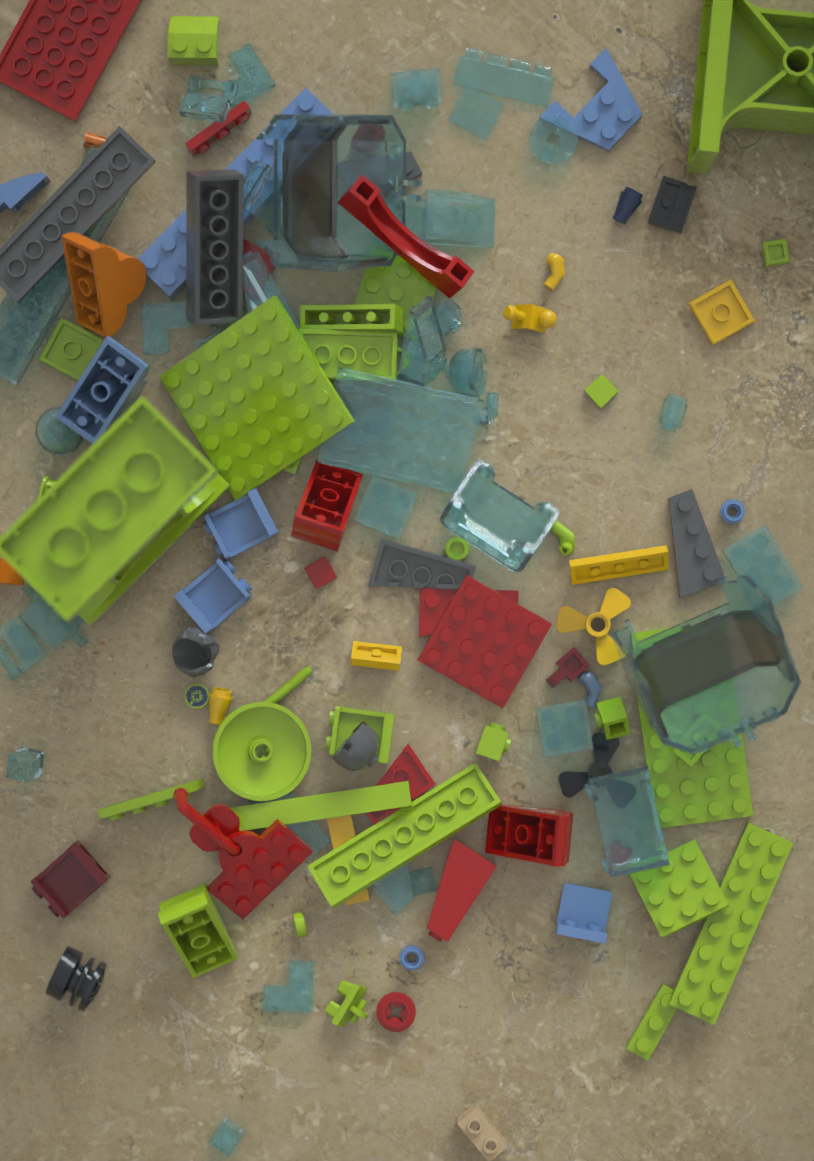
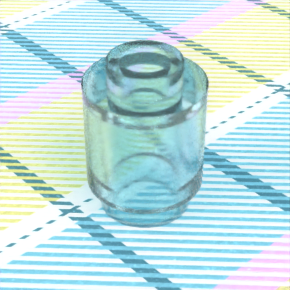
(672, 412)

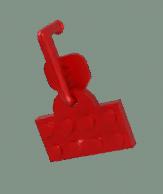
(248, 870)

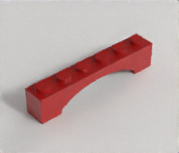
(367, 206)

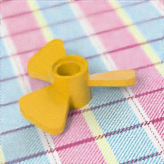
(612, 605)

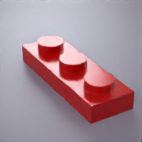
(219, 130)

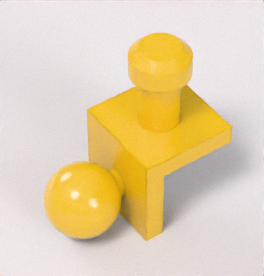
(530, 317)

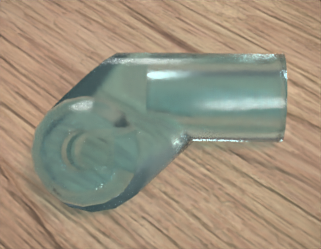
(491, 409)

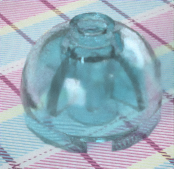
(467, 373)
(55, 435)

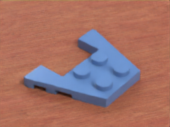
(609, 112)

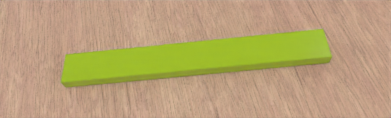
(324, 806)

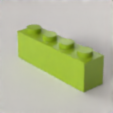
(352, 317)

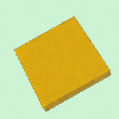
(721, 312)

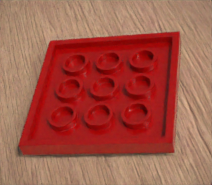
(484, 641)

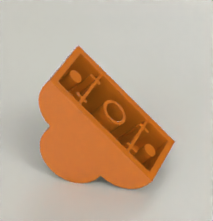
(101, 282)

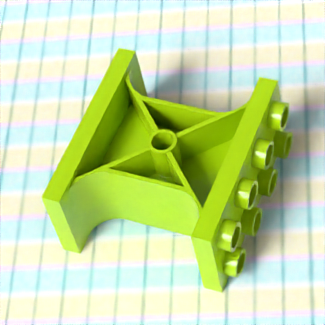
(750, 75)
(112, 514)

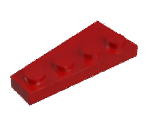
(435, 602)

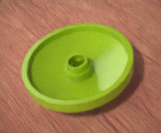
(261, 751)

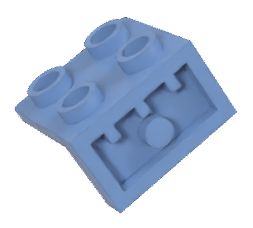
(583, 913)

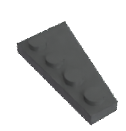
(693, 549)
(412, 567)

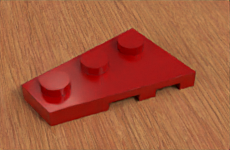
(404, 768)

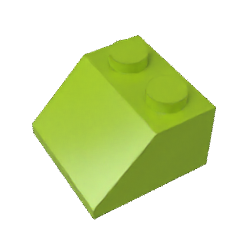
(193, 40)

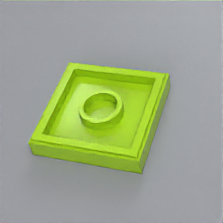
(70, 349)

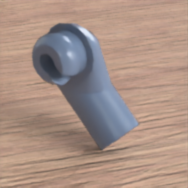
(593, 687)

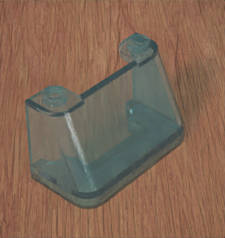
(497, 519)
(628, 821)

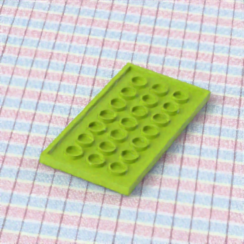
(708, 790)

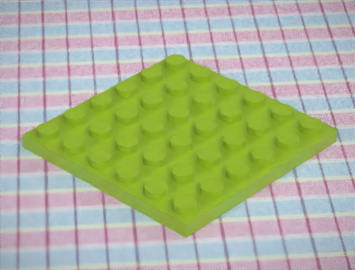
(256, 398)

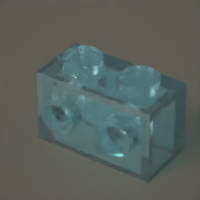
(416, 88)

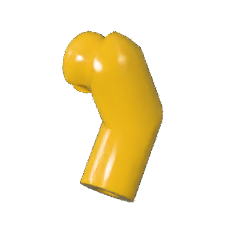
(557, 267)

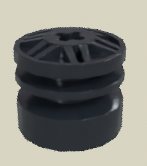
(76, 979)

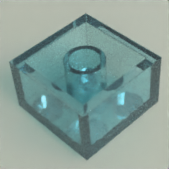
(564, 728)

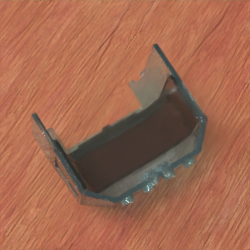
(313, 168)
(713, 671)

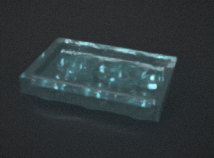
(764, 563)

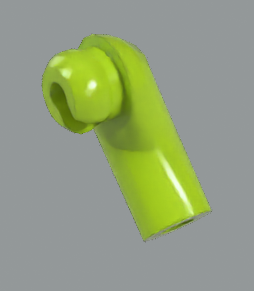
(566, 538)

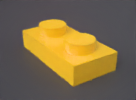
(376, 655)

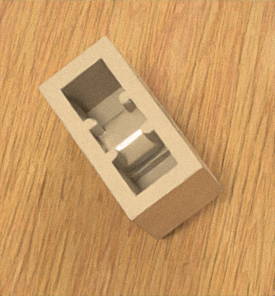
(482, 1132)

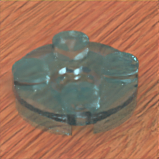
(541, 132)

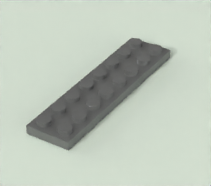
(72, 208)

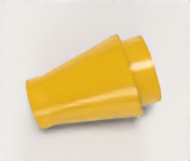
(219, 704)

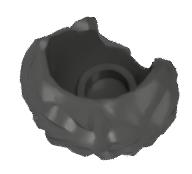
(194, 652)

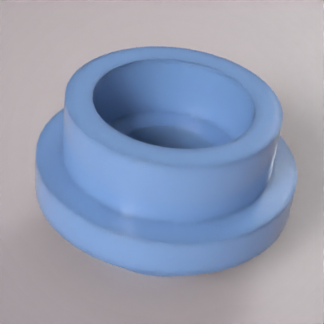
(740, 511)
(411, 965)

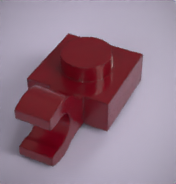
(569, 666)

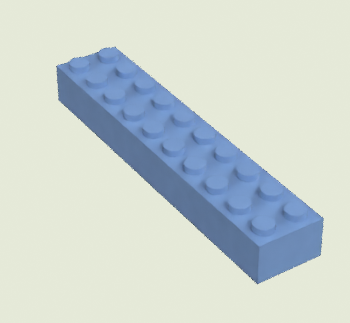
(167, 254)

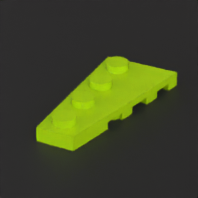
(157, 798)

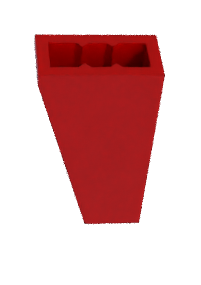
(458, 888)

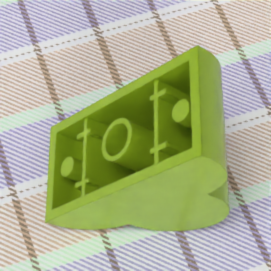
(197, 930)

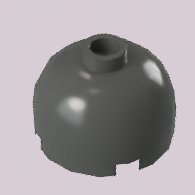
(358, 749)

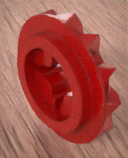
(394, 1023)

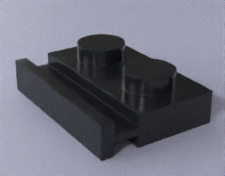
(671, 205)

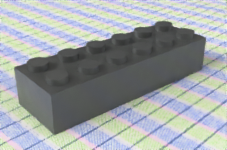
(214, 246)

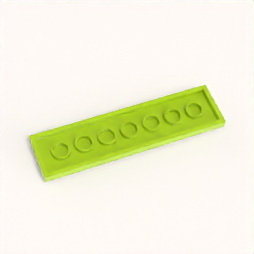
(404, 835)
(729, 932)

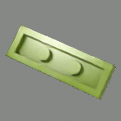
(652, 1024)

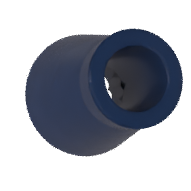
(627, 204)

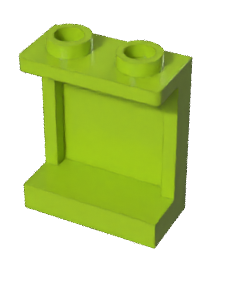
(347, 719)

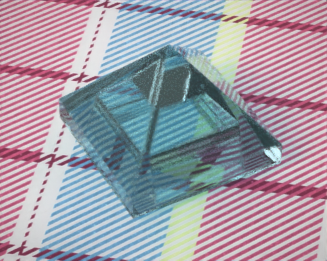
(423, 881)

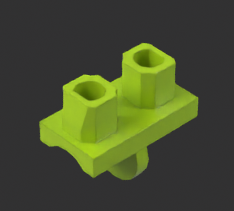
(352, 1006)

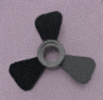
(573, 782)

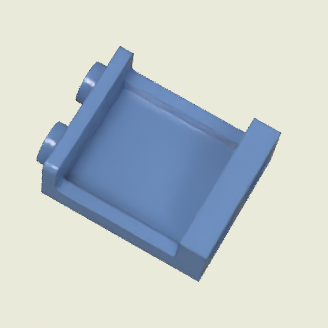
(240, 525)
(214, 595)

